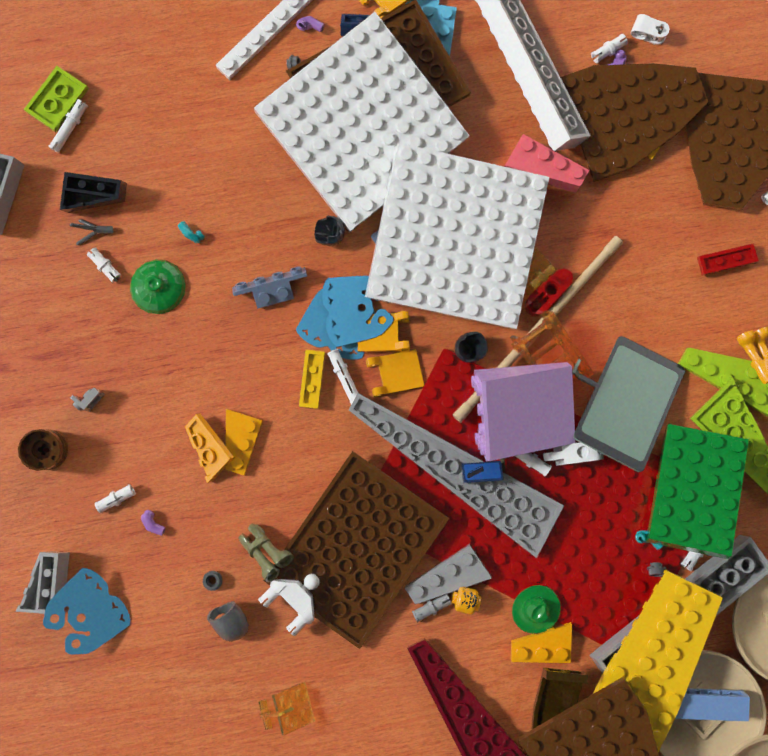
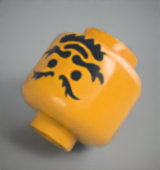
(466, 600)

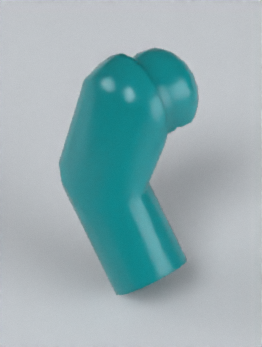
(188, 233)
(641, 537)

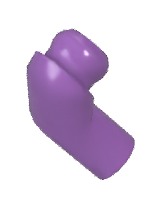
(309, 22)
(620, 58)
(150, 525)

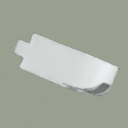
(572, 454)

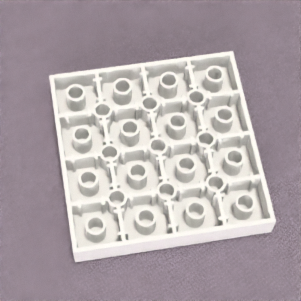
(349, 114)
(456, 236)

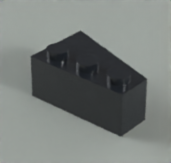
(89, 191)

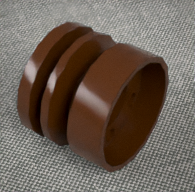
(32, 454)

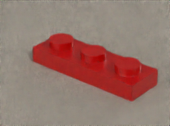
(727, 259)

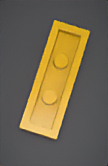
(311, 379)

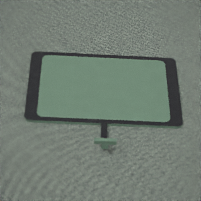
(628, 403)

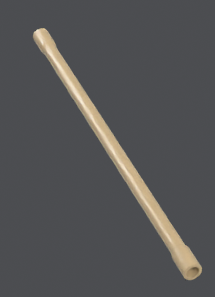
(465, 409)

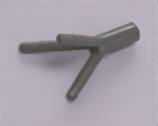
(96, 230)

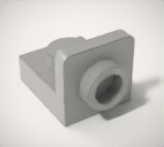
(90, 399)

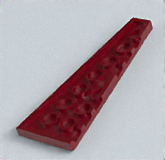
(464, 715)

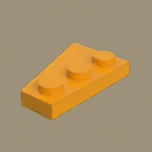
(241, 439)
(211, 450)
(544, 647)

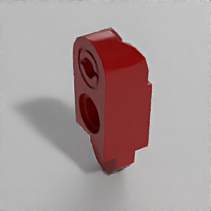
(559, 281)

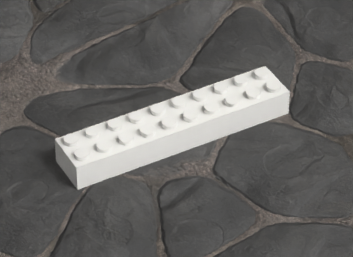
(535, 73)

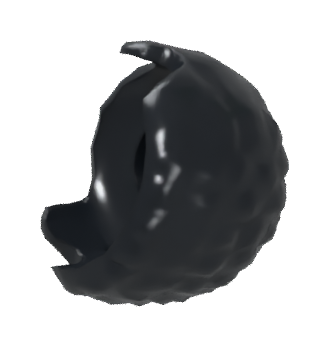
(329, 231)
(471, 347)

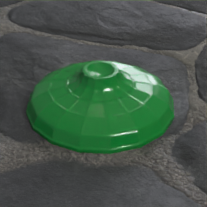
(157, 286)

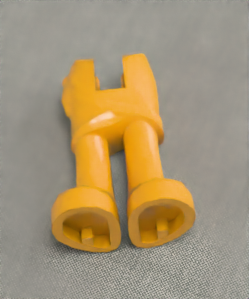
(756, 340)

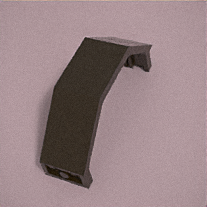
(556, 693)

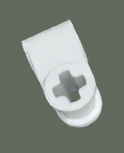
(647, 29)

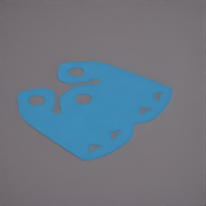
(344, 311)
(315, 322)
(95, 604)

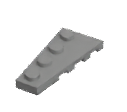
(455, 572)

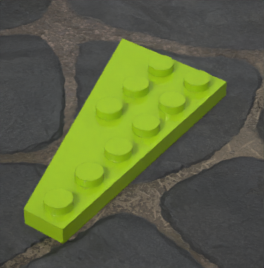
(719, 369)
(730, 416)

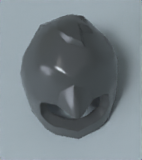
(231, 625)

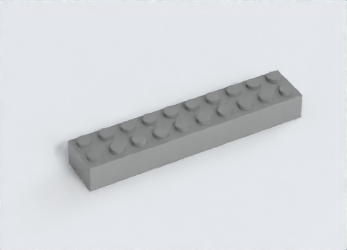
(721, 576)

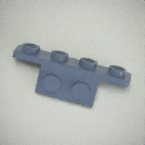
(271, 289)

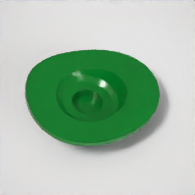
(536, 609)

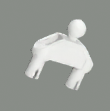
(297, 596)

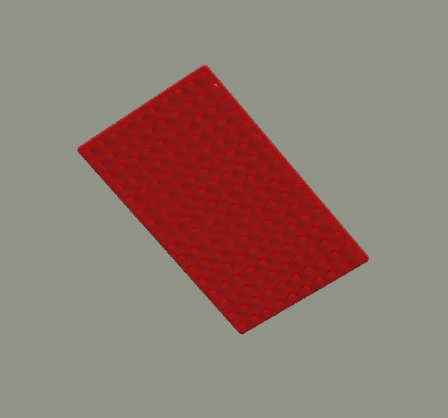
(592, 546)

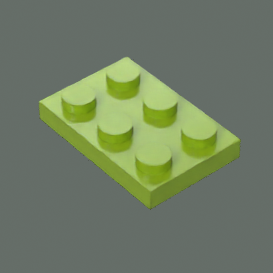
(56, 98)

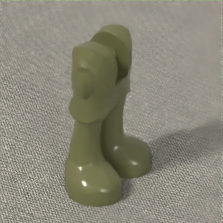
(280, 558)

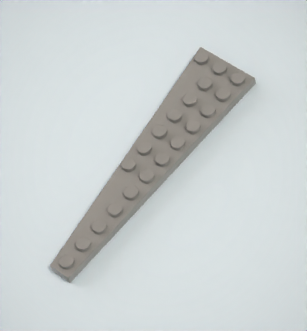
(507, 504)

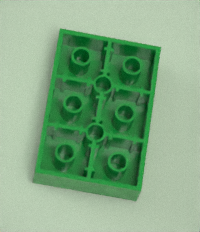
(698, 491)

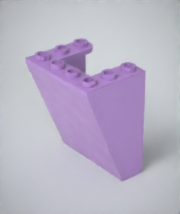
(524, 409)

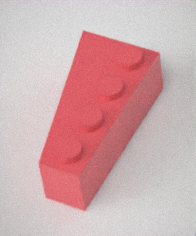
(541, 160)

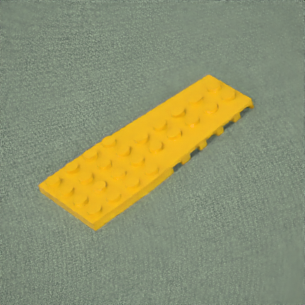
(664, 648)

